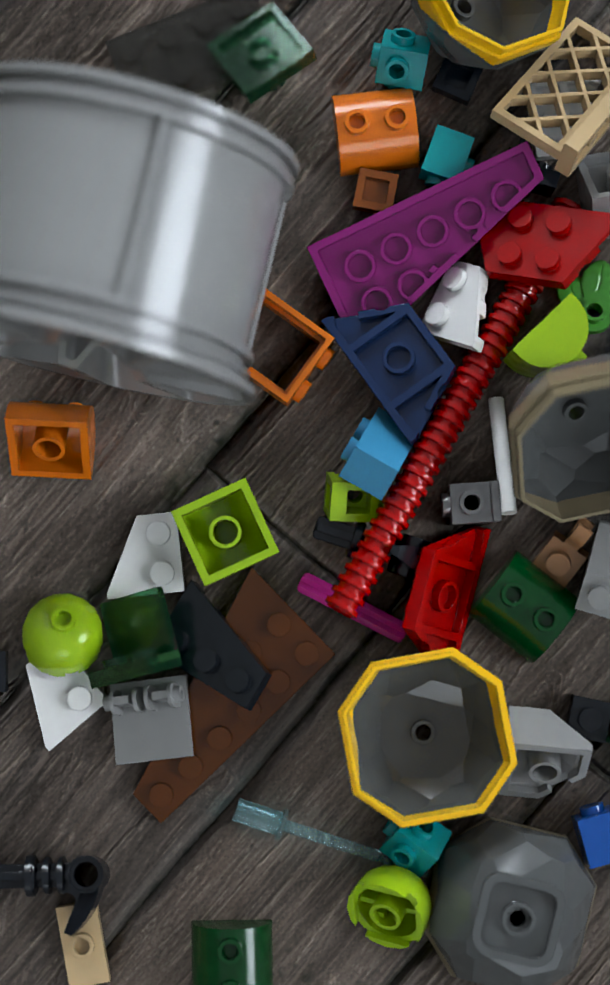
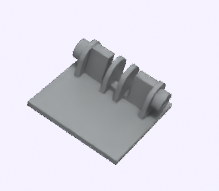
(150, 719)

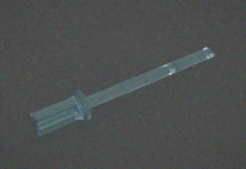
(276, 822)

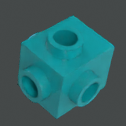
(401, 59)
(415, 846)

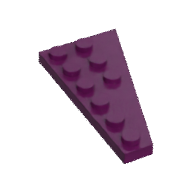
(416, 241)

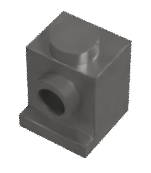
(488, 503)

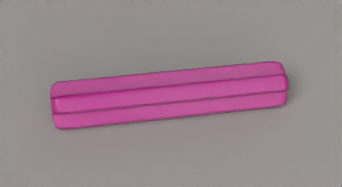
(368, 615)

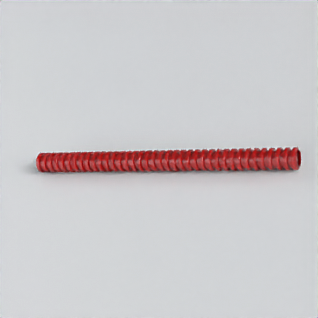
(434, 444)

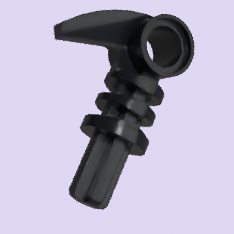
(403, 555)
(62, 876)

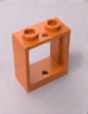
(319, 358)

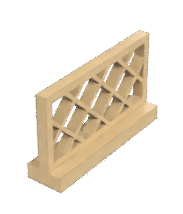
(586, 127)

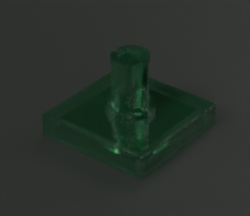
(261, 52)

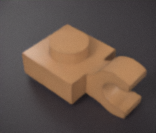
(564, 554)

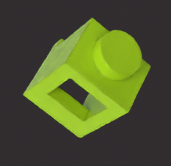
(340, 508)

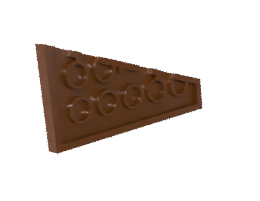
(220, 725)

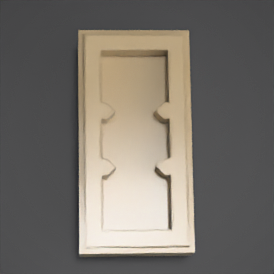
(85, 951)

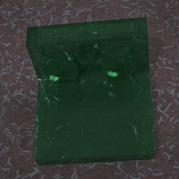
(138, 638)

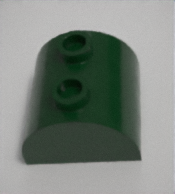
(524, 607)
(232, 952)

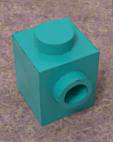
(446, 156)

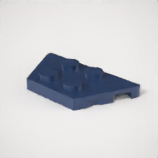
(397, 362)

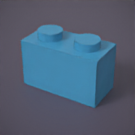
(375, 454)

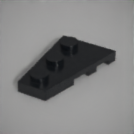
(214, 651)

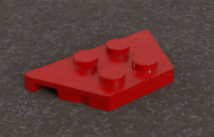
(543, 244)
(445, 590)

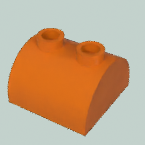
(376, 130)
(50, 439)

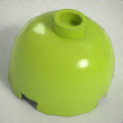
(62, 634)
(391, 906)

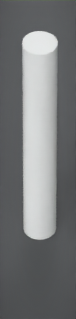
(502, 455)

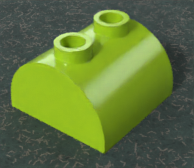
(553, 341)
(225, 532)

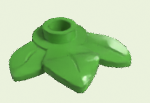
(593, 294)

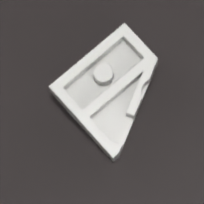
(150, 558)
(62, 702)

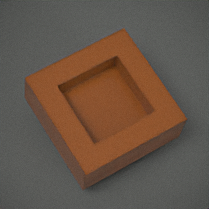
(374, 190)

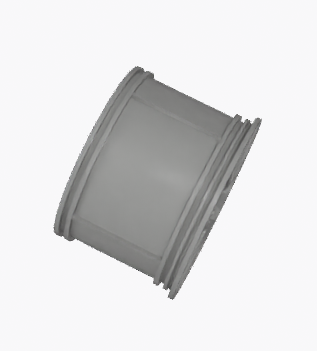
(134, 232)

